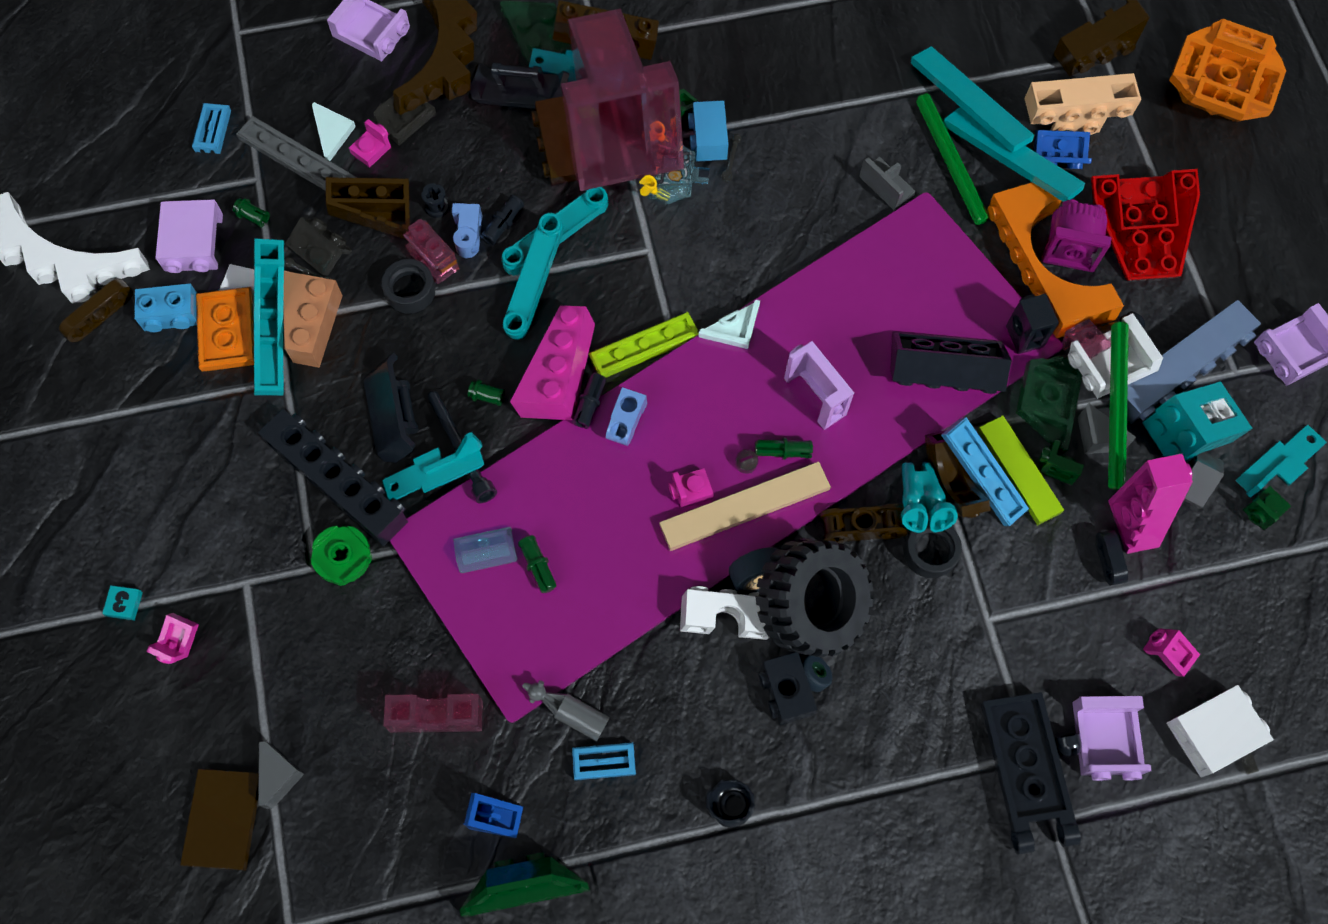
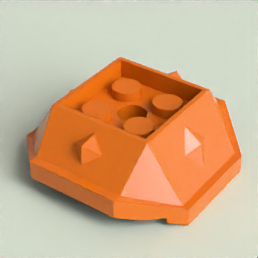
(1229, 71)

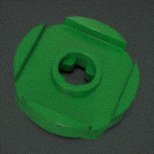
(346, 570)

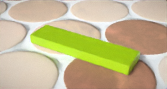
(643, 345)
(1020, 470)

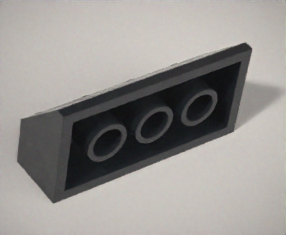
(949, 362)

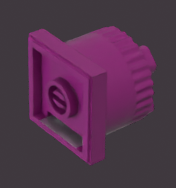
(1077, 236)

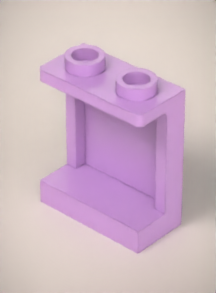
(368, 26)
(188, 235)
(1297, 345)
(823, 380)
(1110, 737)

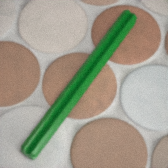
(952, 159)
(1118, 405)

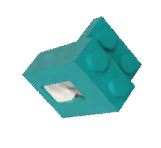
(1196, 422)

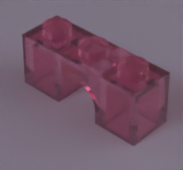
(418, 714)

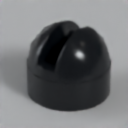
(1068, 744)

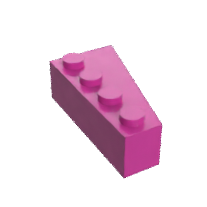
(557, 369)
(1150, 502)

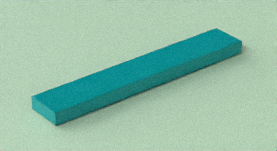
(972, 99)
(1023, 161)

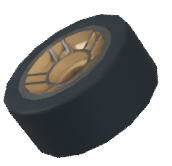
(747, 569)

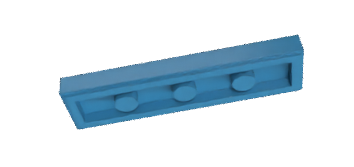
(985, 471)

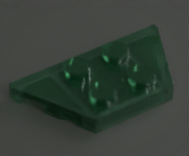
(533, 27)
(1050, 398)

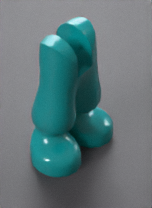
(922, 496)

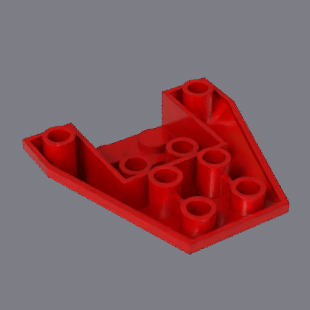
(1149, 220)

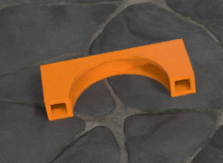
(1015, 215)

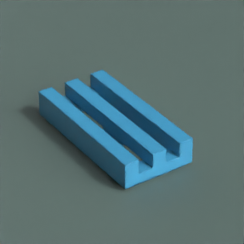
(209, 145)
(603, 761)

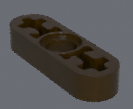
(84, 319)

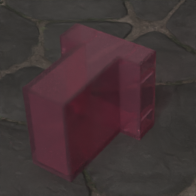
(618, 112)

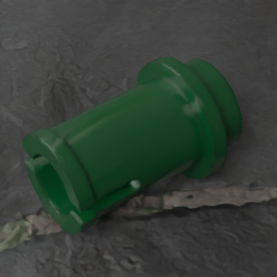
(245, 209)
(486, 393)

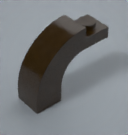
(954, 479)

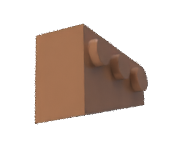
(309, 316)

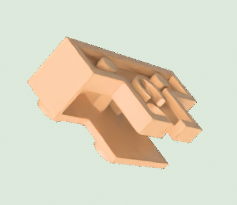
(1082, 102)

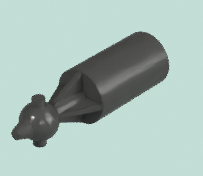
(569, 710)

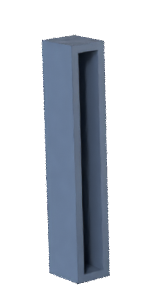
(1189, 358)

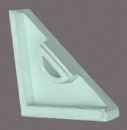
(332, 129)
(733, 328)

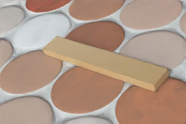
(744, 506)

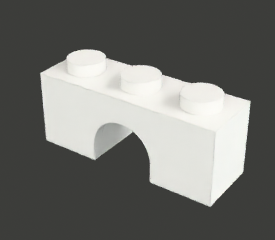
(701, 606)

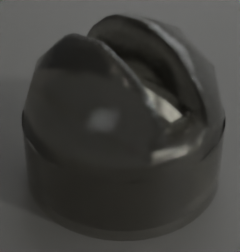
(748, 465)

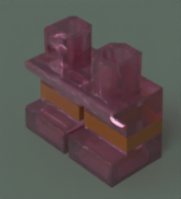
(430, 249)

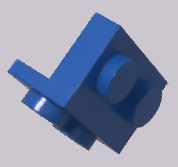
(1063, 147)

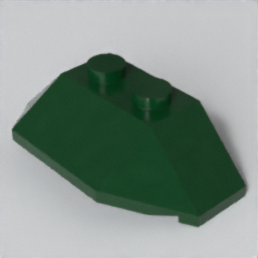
(522, 884)

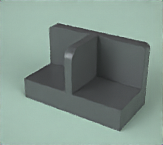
(886, 182)

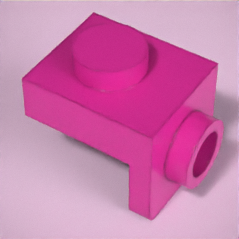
(174, 639)

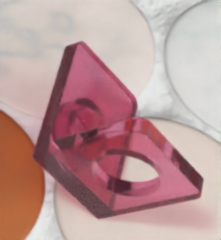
(1089, 338)

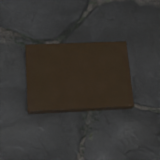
(221, 820)

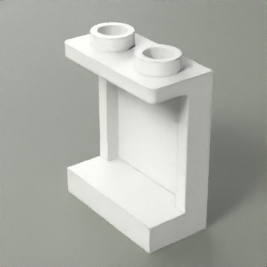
(1142, 359)
(1220, 731)

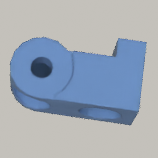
(469, 228)
(626, 416)

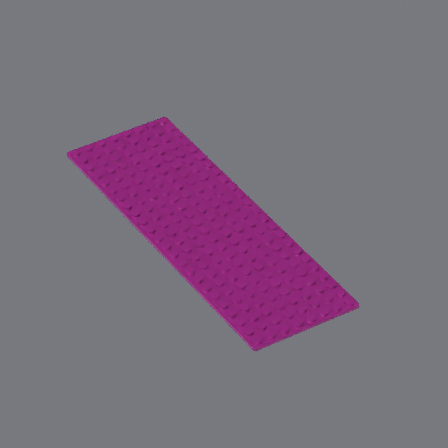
(706, 401)

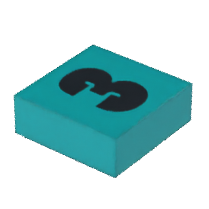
(122, 603)

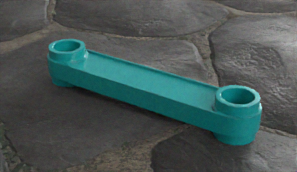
(573, 218)
(533, 276)

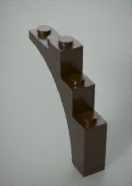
(445, 68)

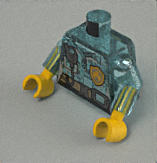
(675, 184)

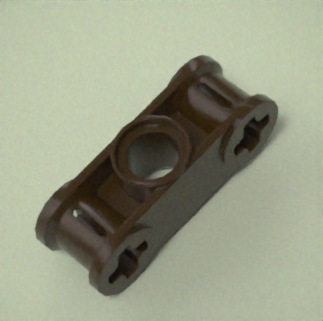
(884, 523)

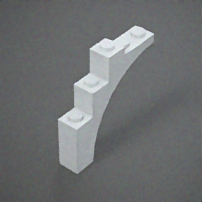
(77, 271)

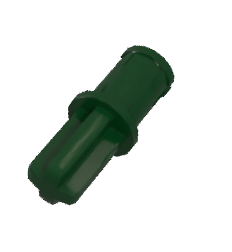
(784, 448)
(537, 564)

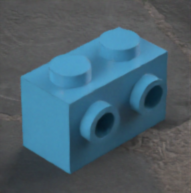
(709, 130)
(166, 307)

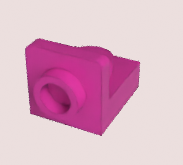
(371, 144)
(690, 487)
(1173, 650)

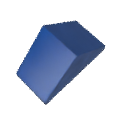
(493, 816)

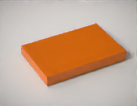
(225, 329)

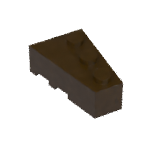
(1103, 40)
(554, 140)
(370, 202)

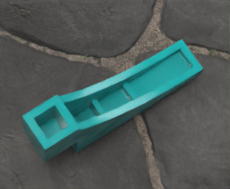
(268, 316)

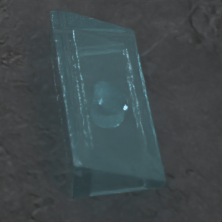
(485, 550)

